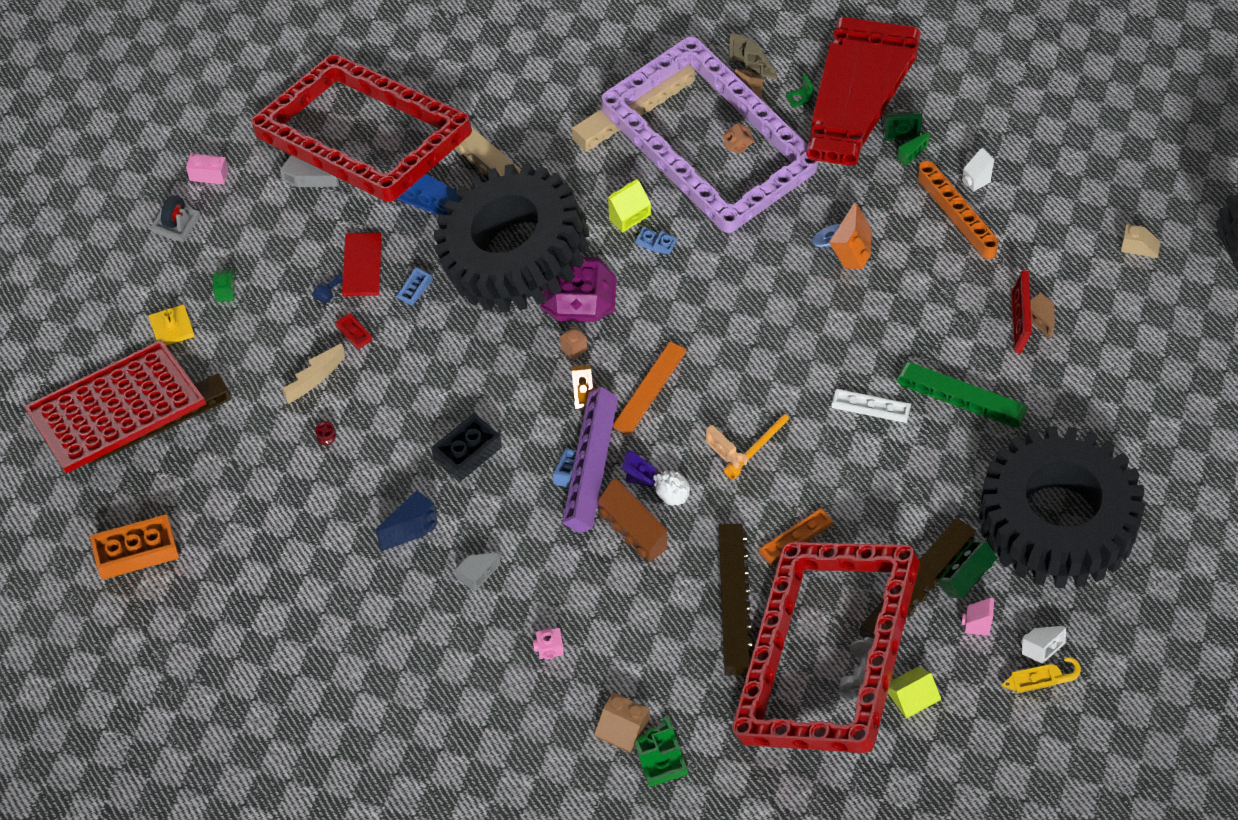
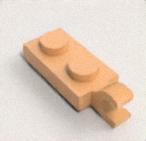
(724, 447)

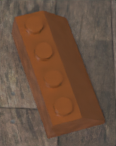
(632, 521)

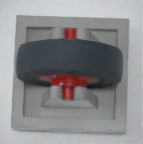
(175, 219)

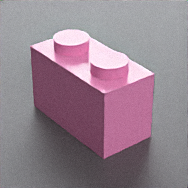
(207, 168)

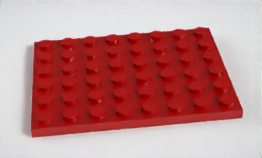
(114, 406)

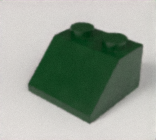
(901, 125)

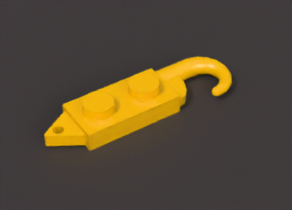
(1040, 677)

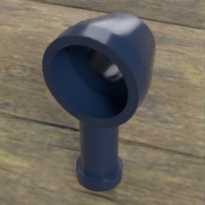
(323, 291)

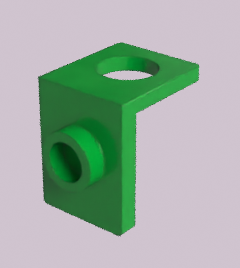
(805, 93)

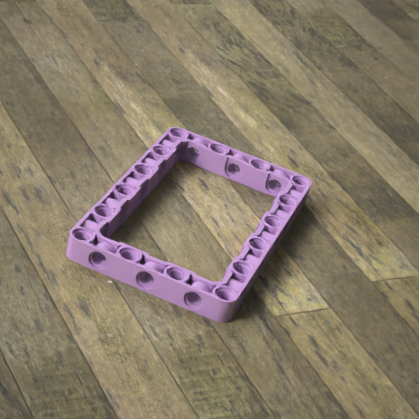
(744, 100)

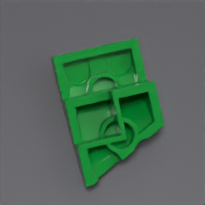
(660, 754)

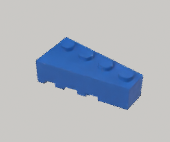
(429, 195)

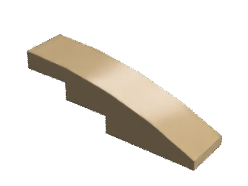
(317, 371)

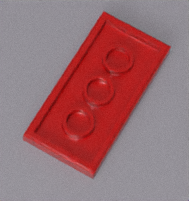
(362, 264)
(1021, 311)

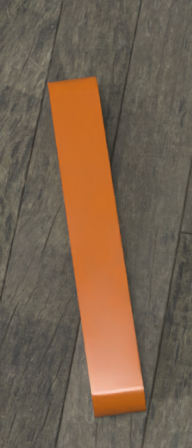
(958, 210)

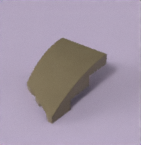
(746, 51)

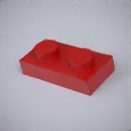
(353, 331)

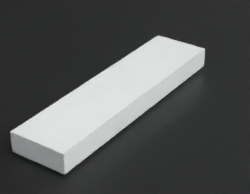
(871, 405)

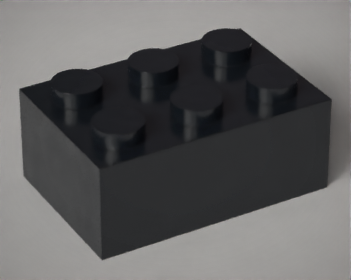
(466, 447)

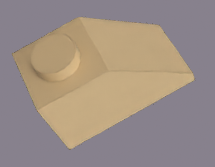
(1140, 241)

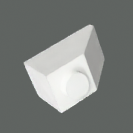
(978, 170)
(1043, 642)

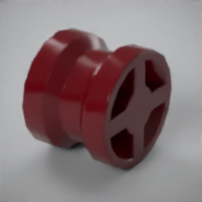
(322, 429)

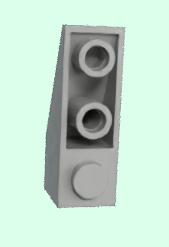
(305, 175)

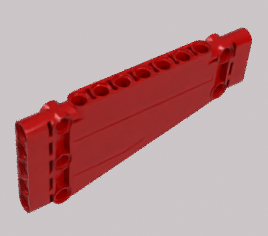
(857, 84)

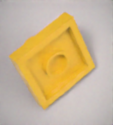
(171, 325)

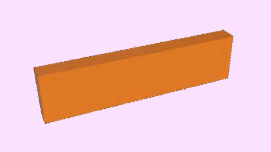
(801, 532)

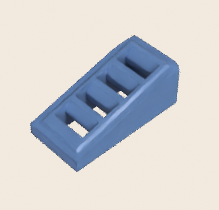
(417, 273)
(561, 477)

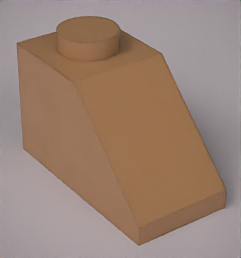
(1043, 314)

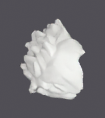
(672, 487)

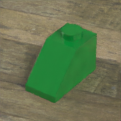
(224, 285)

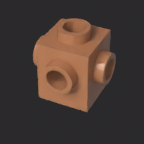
(737, 138)

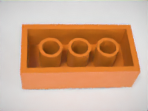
(134, 547)

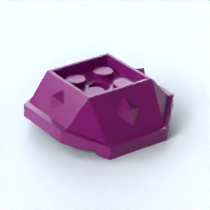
(586, 297)

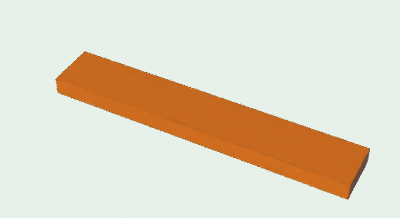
(649, 388)

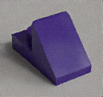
(638, 470)

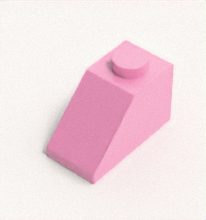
(979, 617)

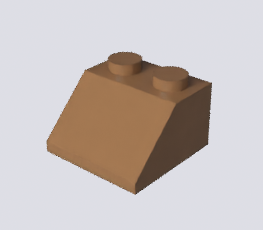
(622, 722)

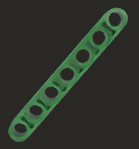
(962, 394)

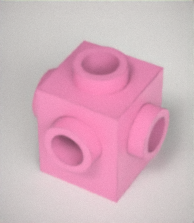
(548, 643)

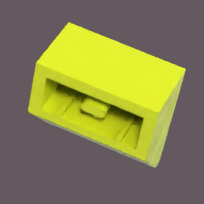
(628, 206)

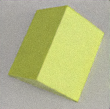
(914, 691)

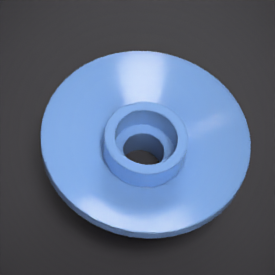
(824, 236)

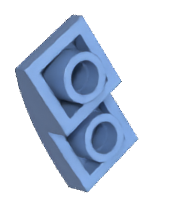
(656, 242)

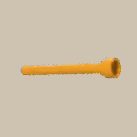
(731, 471)

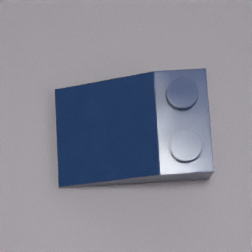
(407, 522)

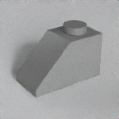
(477, 569)

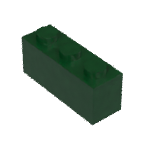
(967, 569)

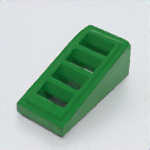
(912, 148)

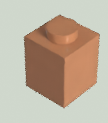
(573, 343)

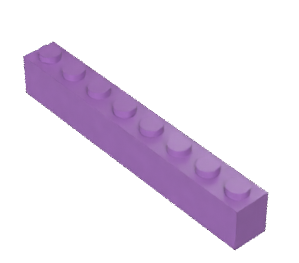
(590, 460)

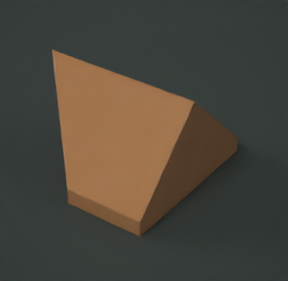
(751, 80)

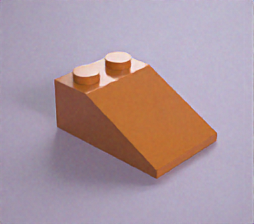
(853, 240)

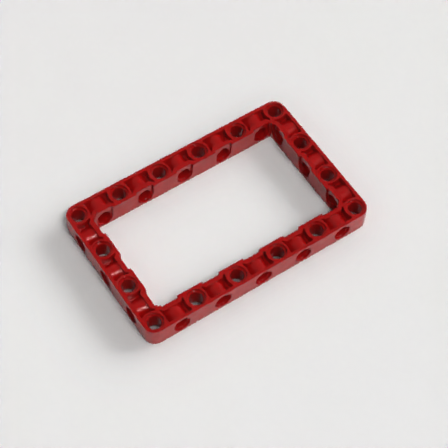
(271, 127)
(817, 735)

